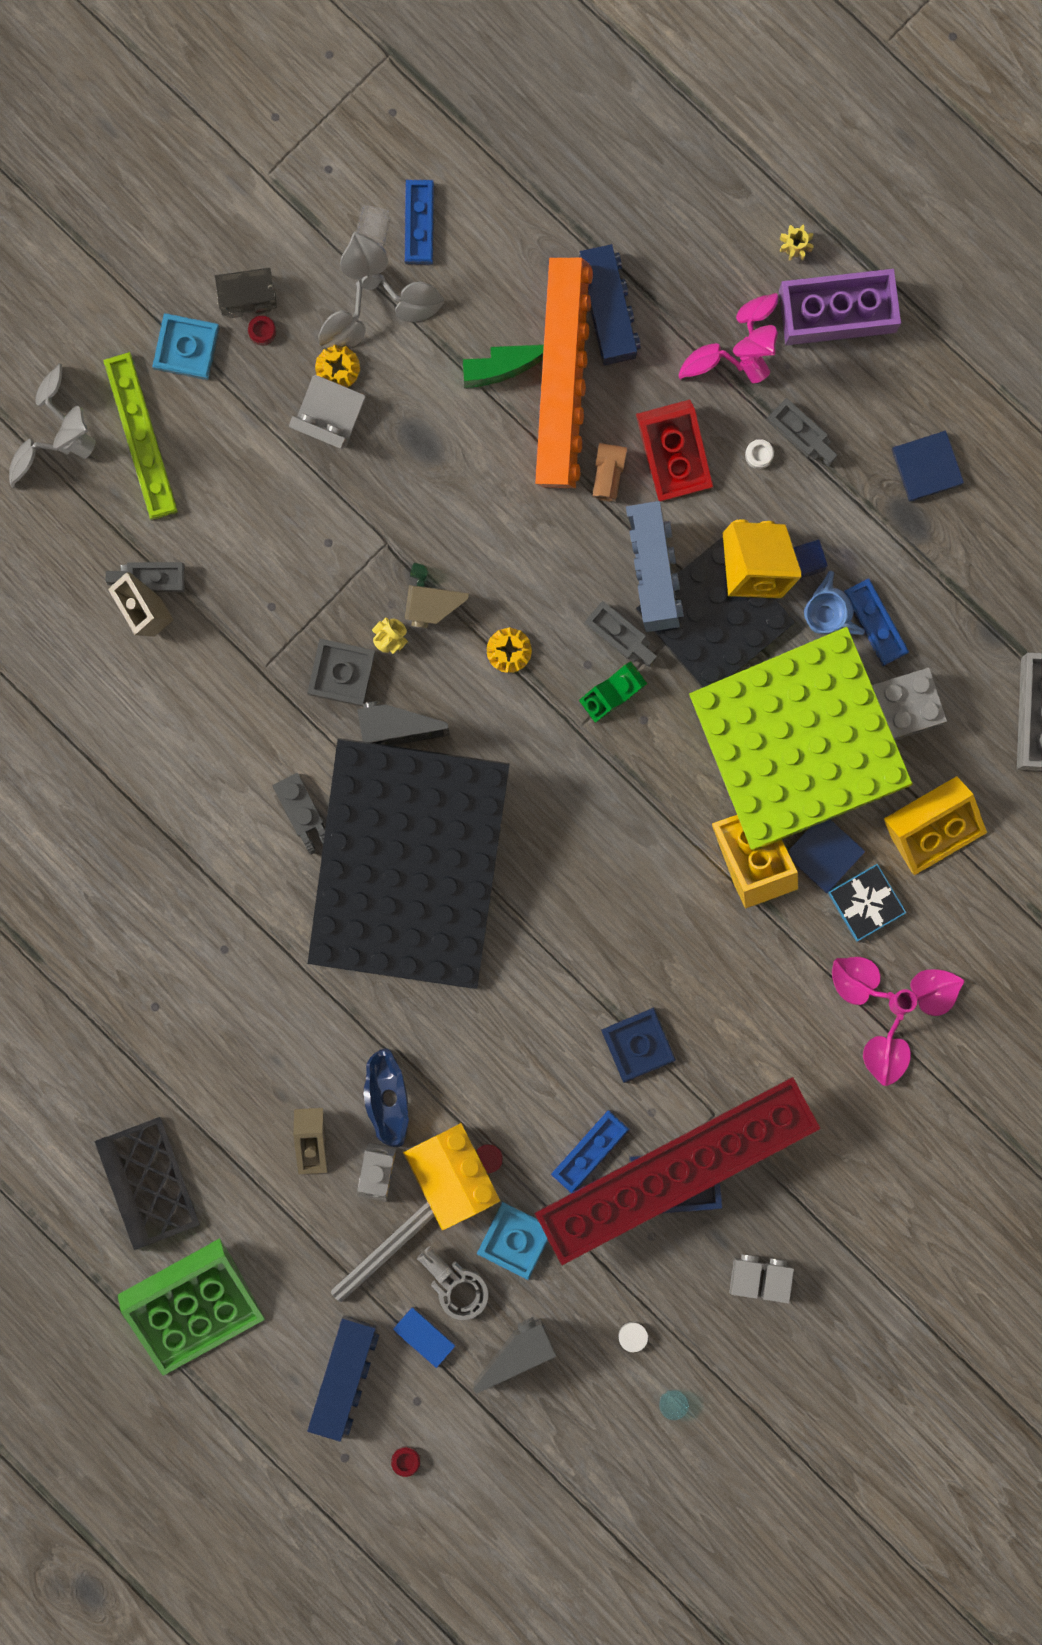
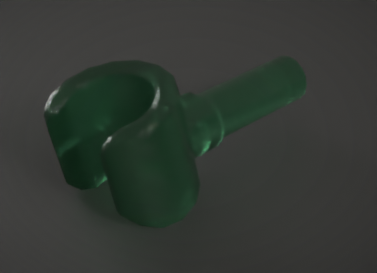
(419, 572)

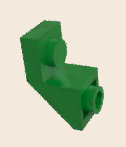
(613, 692)

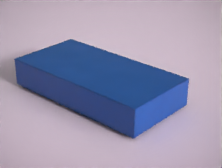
(424, 1337)

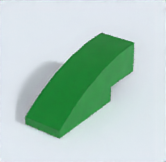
(503, 364)

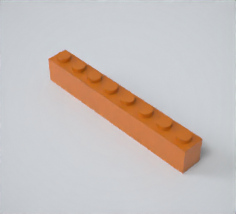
(563, 373)

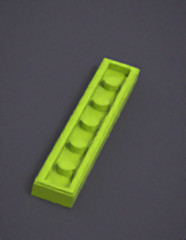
(140, 436)

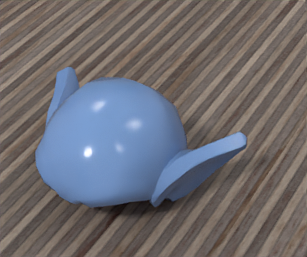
(830, 609)

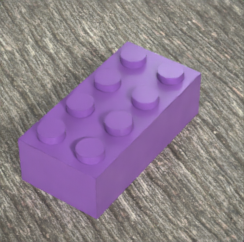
(839, 307)

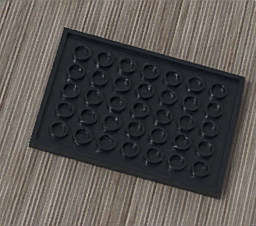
(408, 863)

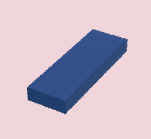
(419, 221)
(876, 622)
(590, 1151)

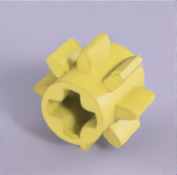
(796, 251)
(389, 635)

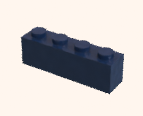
(608, 306)
(342, 1377)

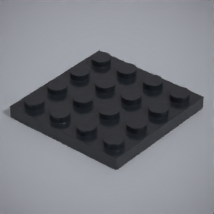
(718, 629)

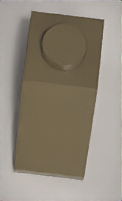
(431, 604)
(140, 606)
(310, 1140)

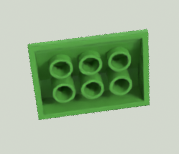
(190, 1307)

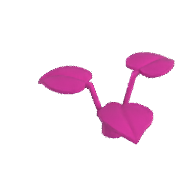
(750, 349)
(932, 989)

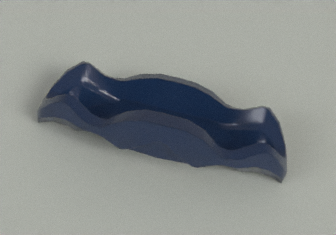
(389, 1121)

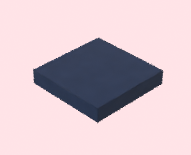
(927, 466)
(825, 854)
(638, 1045)

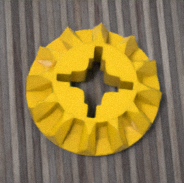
(349, 362)
(518, 660)

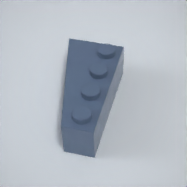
(653, 566)

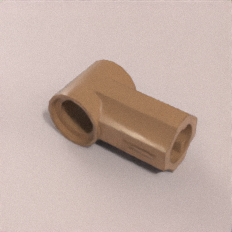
(609, 467)

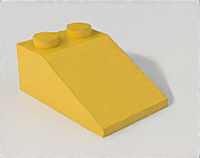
(756, 873)

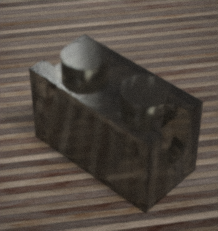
(246, 292)

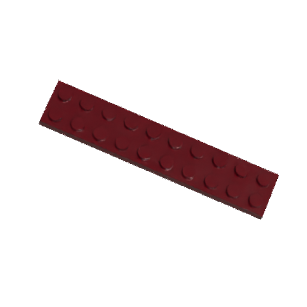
(677, 1171)

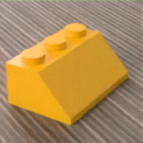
(936, 825)
(451, 1176)

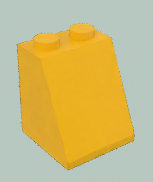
(759, 559)

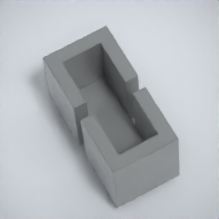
(776, 1278)

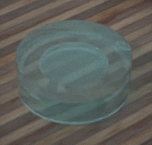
(673, 1404)

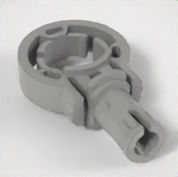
(441, 1271)

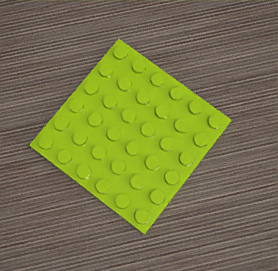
(800, 739)

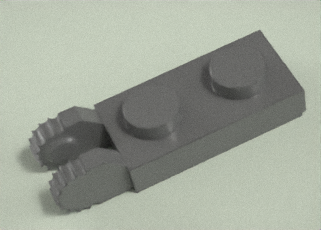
(300, 809)

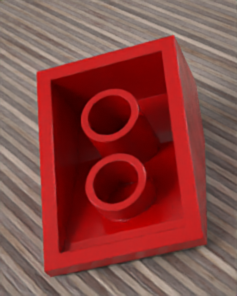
(674, 450)

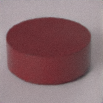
(262, 330)
(490, 1157)
(405, 1461)

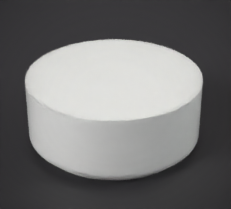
(759, 454)
(633, 1337)

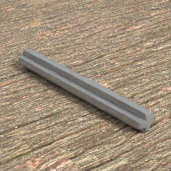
(383, 1253)

